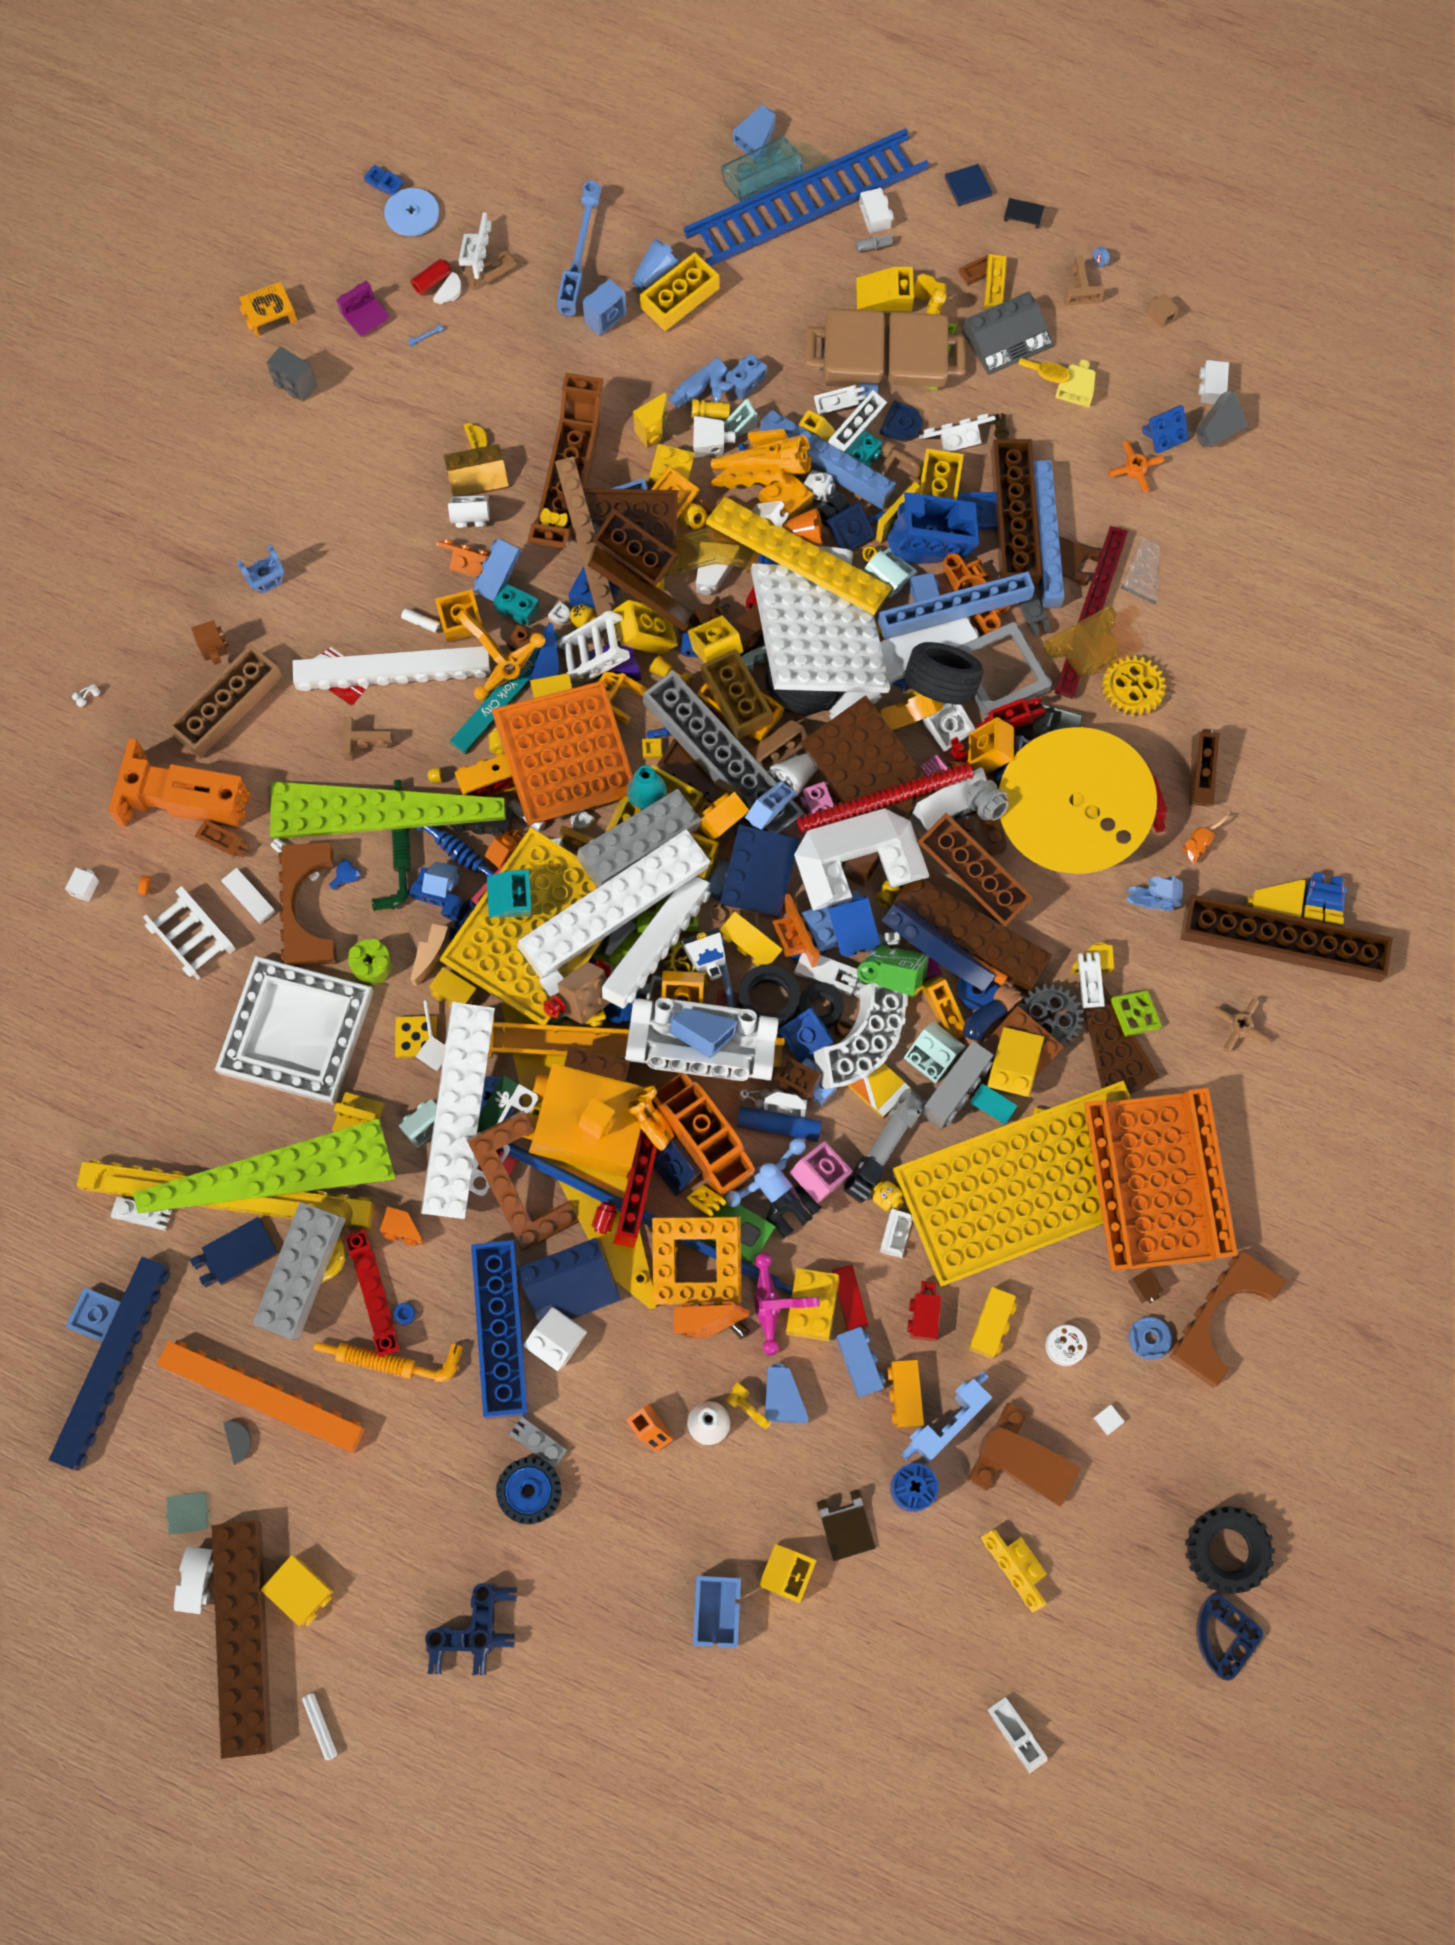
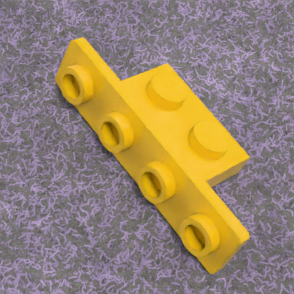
(1019, 1566)

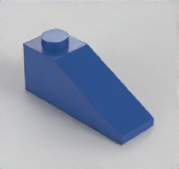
(546, 659)

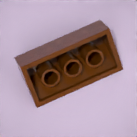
(635, 548)

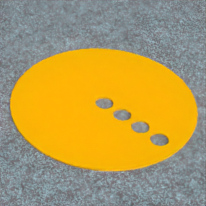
(1083, 762)

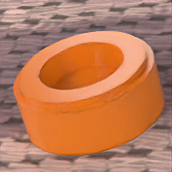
(144, 885)

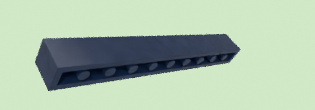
(109, 1364)

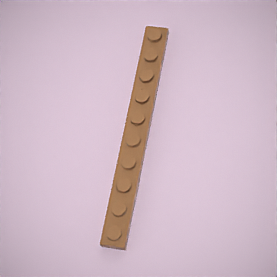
(584, 535)

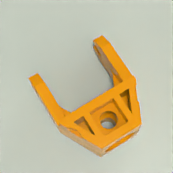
(613, 683)

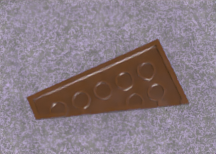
(649, 509)
(1116, 1055)

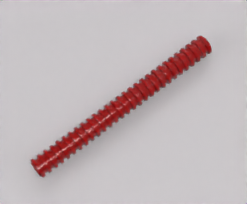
(885, 797)

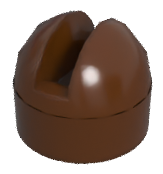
(843, 1028)

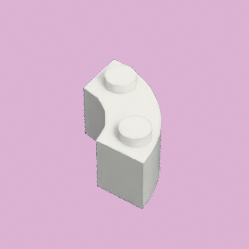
(192, 1590)

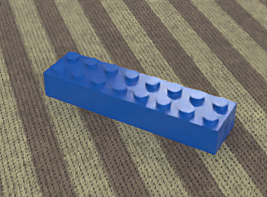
(499, 1330)

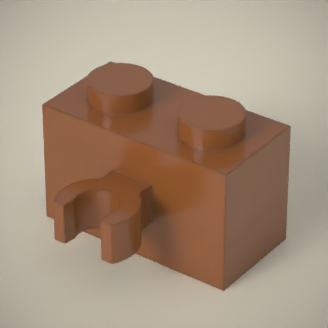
(210, 641)

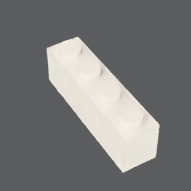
(857, 421)

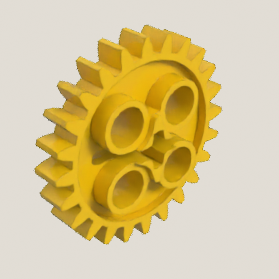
(1121, 695)

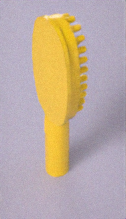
(1048, 371)

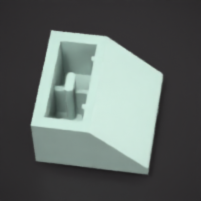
(934, 1051)

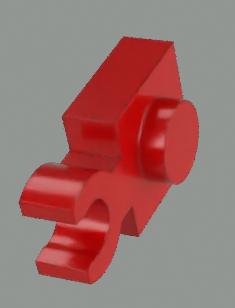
(958, 750)

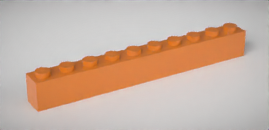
(264, 1398)

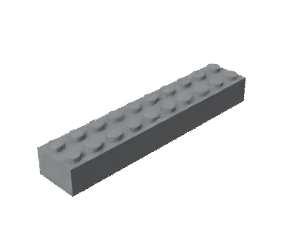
(714, 745)

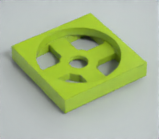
(1149, 1008)

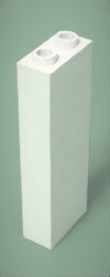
(898, 648)

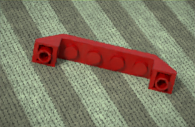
(373, 1292)

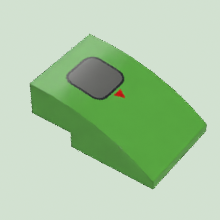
(754, 1230)

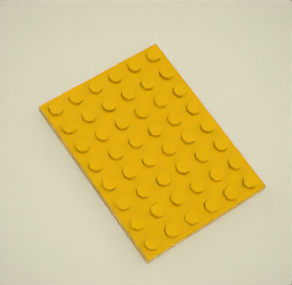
(488, 947)

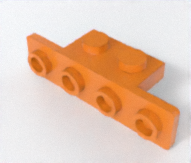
(464, 558)
(793, 934)

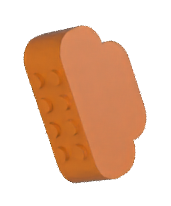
(704, 1134)

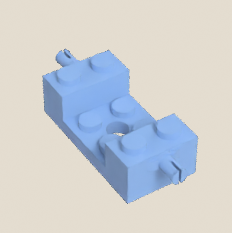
(972, 1399)

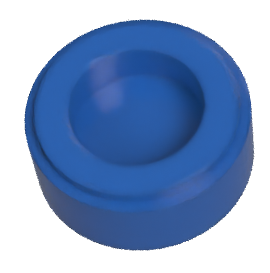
(404, 1313)

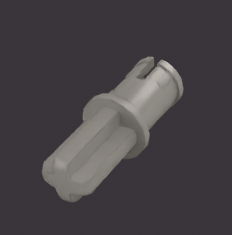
(873, 243)

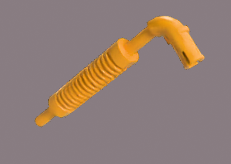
(391, 1364)

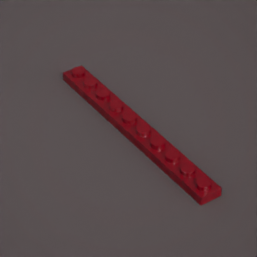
(1095, 599)

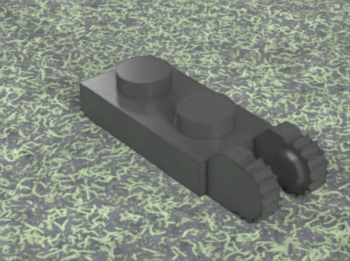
(1034, 614)

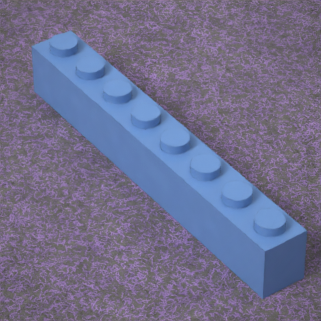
(842, 467)
(1051, 580)
(956, 605)

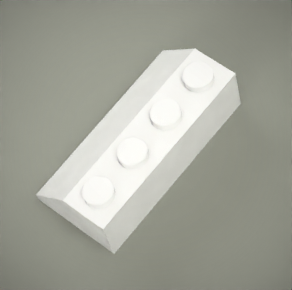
(947, 800)

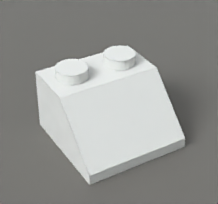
(555, 1339)

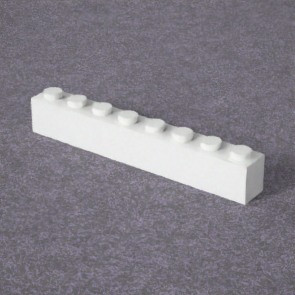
(655, 942)

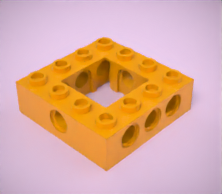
(728, 1255)

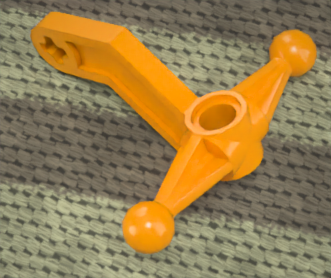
(517, 658)

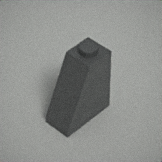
(1221, 421)

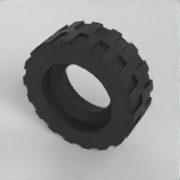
(827, 992)

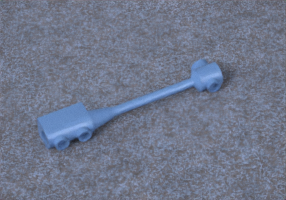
(572, 279)

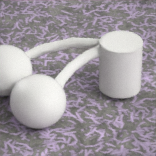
(80, 701)
(759, 1103)

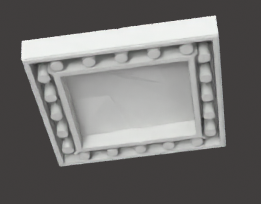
(294, 1030)

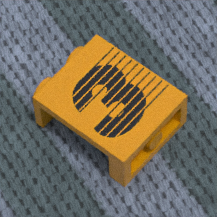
(266, 306)

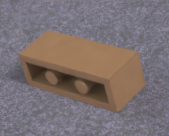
(779, 745)

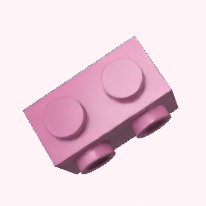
(816, 798)

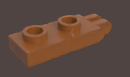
(221, 839)

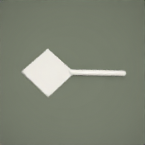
(432, 1050)

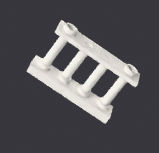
(602, 661)
(196, 915)

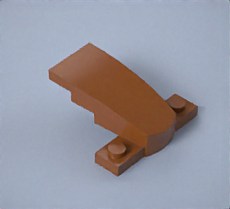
(1022, 1460)

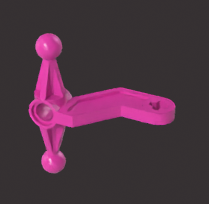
(768, 1304)

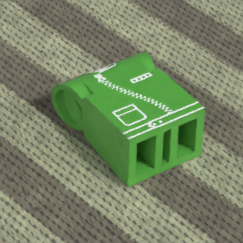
(894, 969)

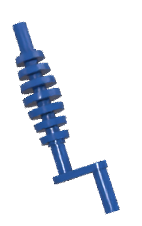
(458, 850)

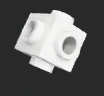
(820, 485)

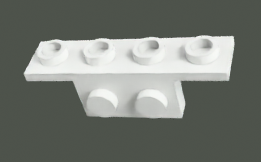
(473, 247)
(960, 435)

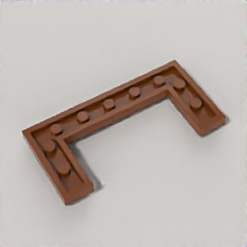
(484, 1149)

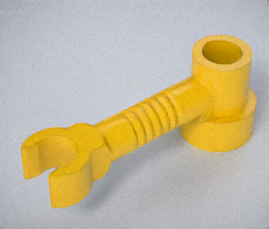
(738, 1397)

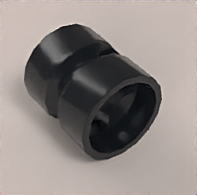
(832, 506)

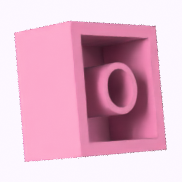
(821, 1172)

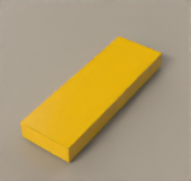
(995, 280)

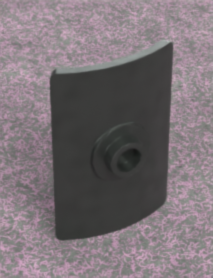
(1050, 721)

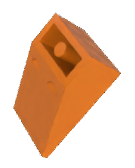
(707, 1319)

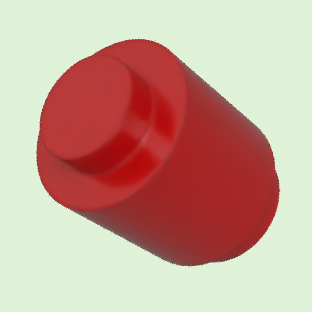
(604, 1217)

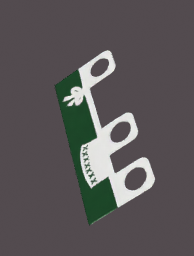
(504, 1095)

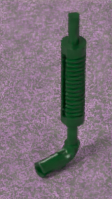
(401, 864)

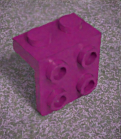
(362, 309)

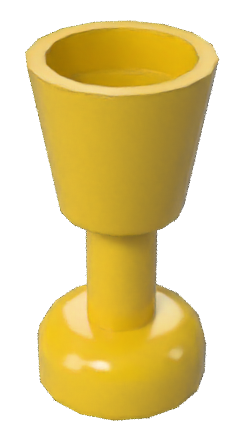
(663, 668)

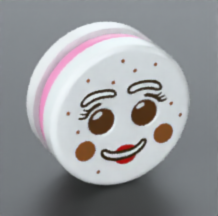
(1066, 1345)

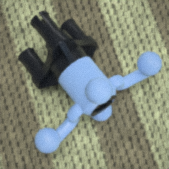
(779, 1192)

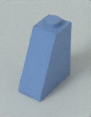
(755, 130)
(703, 1030)
(782, 1397)

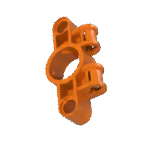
(967, 576)

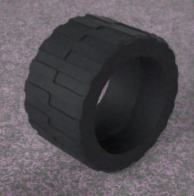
(773, 974)

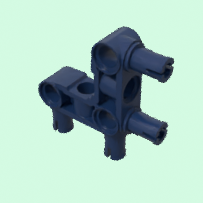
(464, 1640)

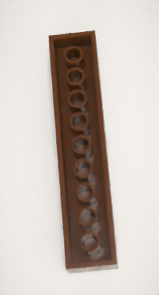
(1286, 938)
(241, 1639)

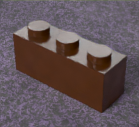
(597, 1063)

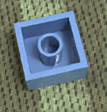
(604, 307)

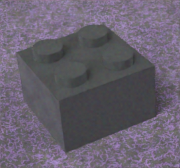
(291, 374)

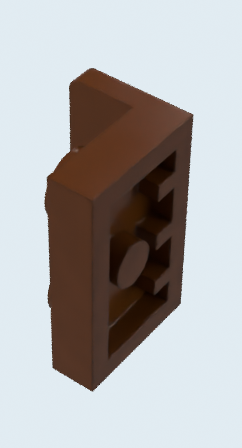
(797, 1077)

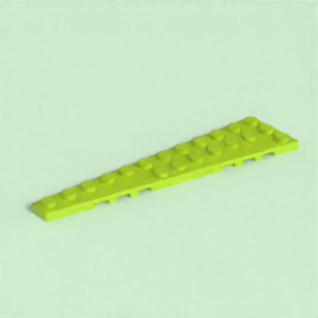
(331, 810)
(324, 1162)

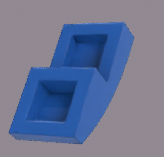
(383, 181)

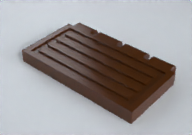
(680, 764)

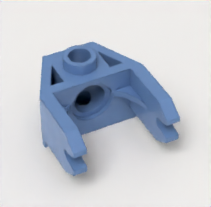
(269, 565)
(1161, 894)

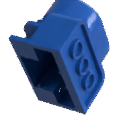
(933, 528)

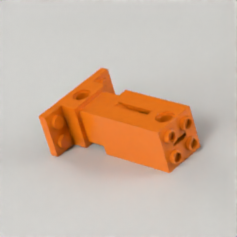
(179, 790)

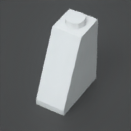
(711, 578)

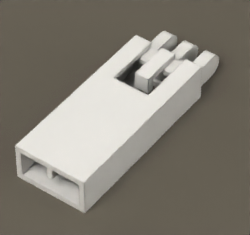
(826, 973)

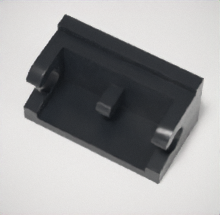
(1024, 212)

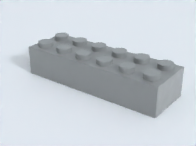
(637, 837)
(299, 1271)

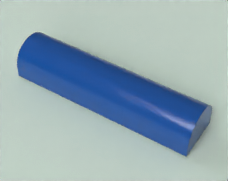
(779, 1123)

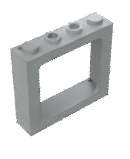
(1034, 690)

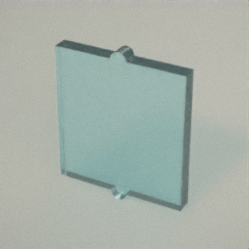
(187, 1513)

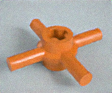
(1135, 466)

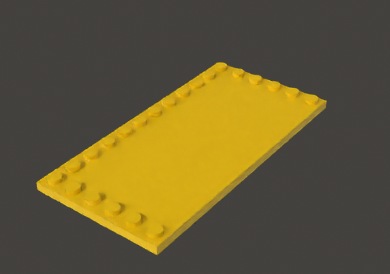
(1006, 1190)

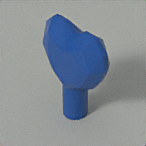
(345, 873)

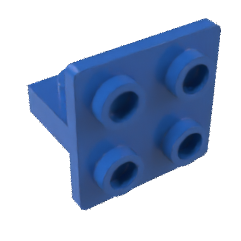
(1167, 429)

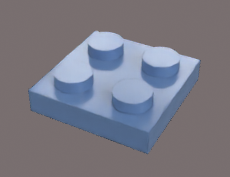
(93, 1314)

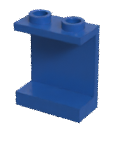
(854, 926)

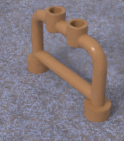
(892, 454)

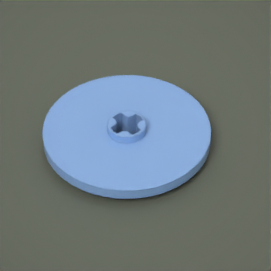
(402, 203)

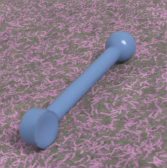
(412, 342)

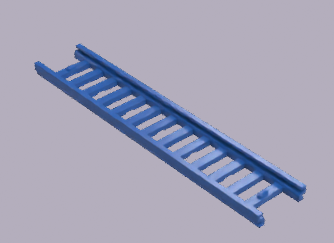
(796, 184)

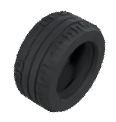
(943, 673)
(800, 700)

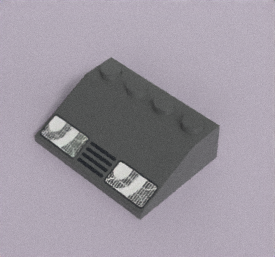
(1007, 333)

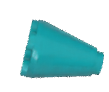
(645, 787)

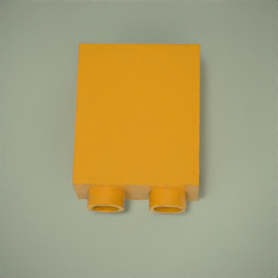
(556, 1126)

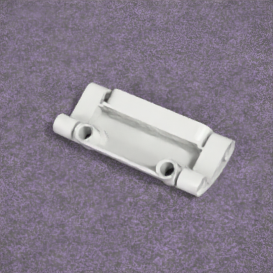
(743, 1057)

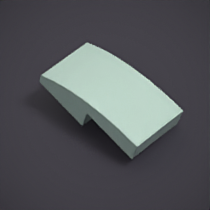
(757, 656)

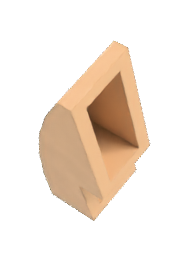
(429, 953)

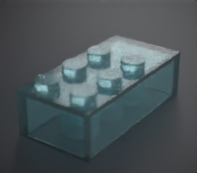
(762, 169)

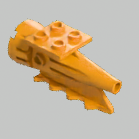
(765, 462)

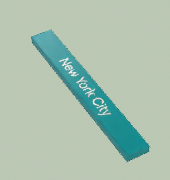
(483, 716)

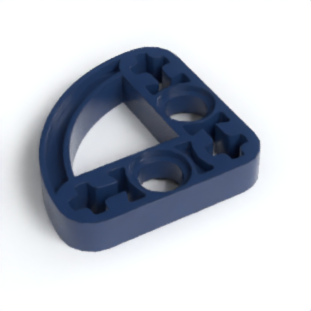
(1241, 1637)

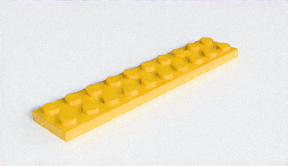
(799, 555)

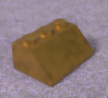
(476, 471)

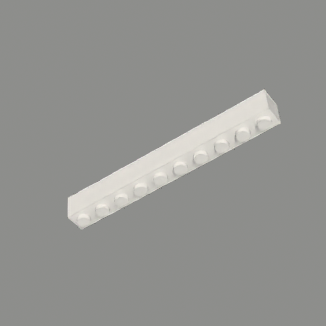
(391, 668)

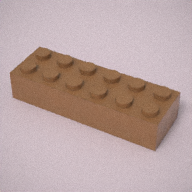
(225, 701)

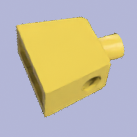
(1080, 386)

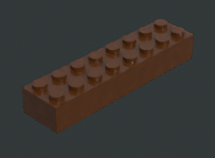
(1016, 508)
(977, 933)

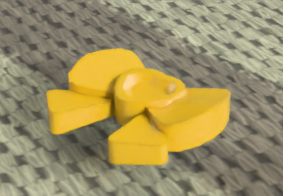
(555, 519)

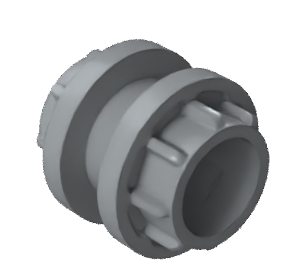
(987, 800)

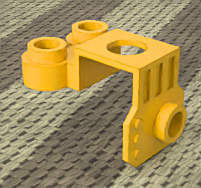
(925, 288)

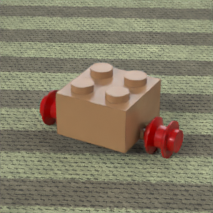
(580, 993)

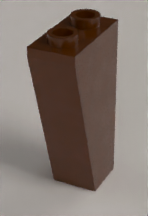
(1203, 767)

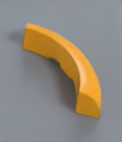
(910, 711)

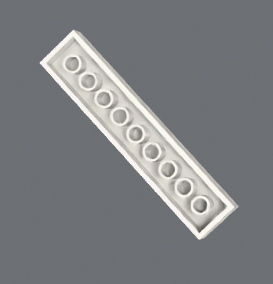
(613, 904)
(457, 1110)

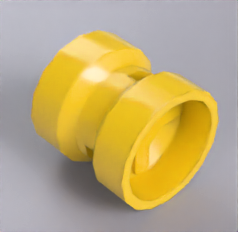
(887, 895)

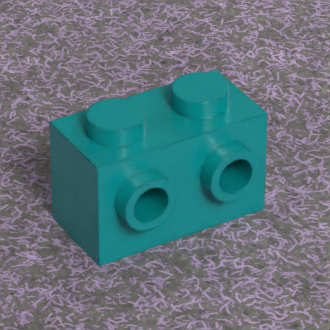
(865, 448)
(516, 604)

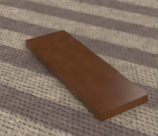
(639, 588)

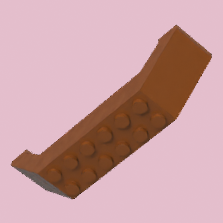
(574, 437)

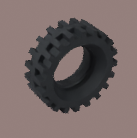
(1257, 1540)

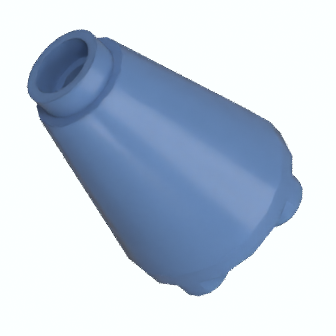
(654, 265)

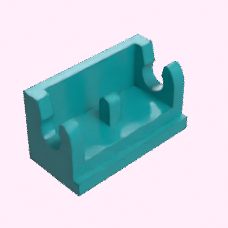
(993, 1104)

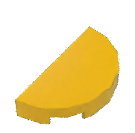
(476, 435)

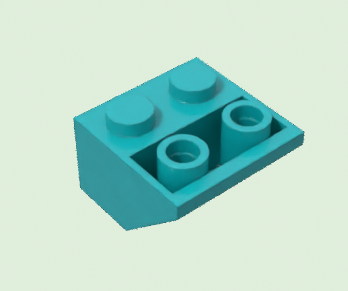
(509, 894)

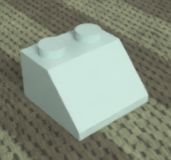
(420, 1124)

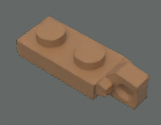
(492, 269)

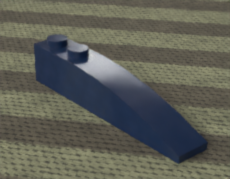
(937, 945)

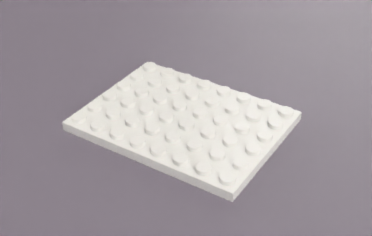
(816, 636)

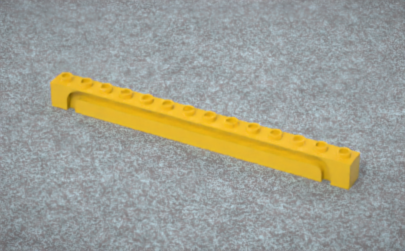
(125, 1181)

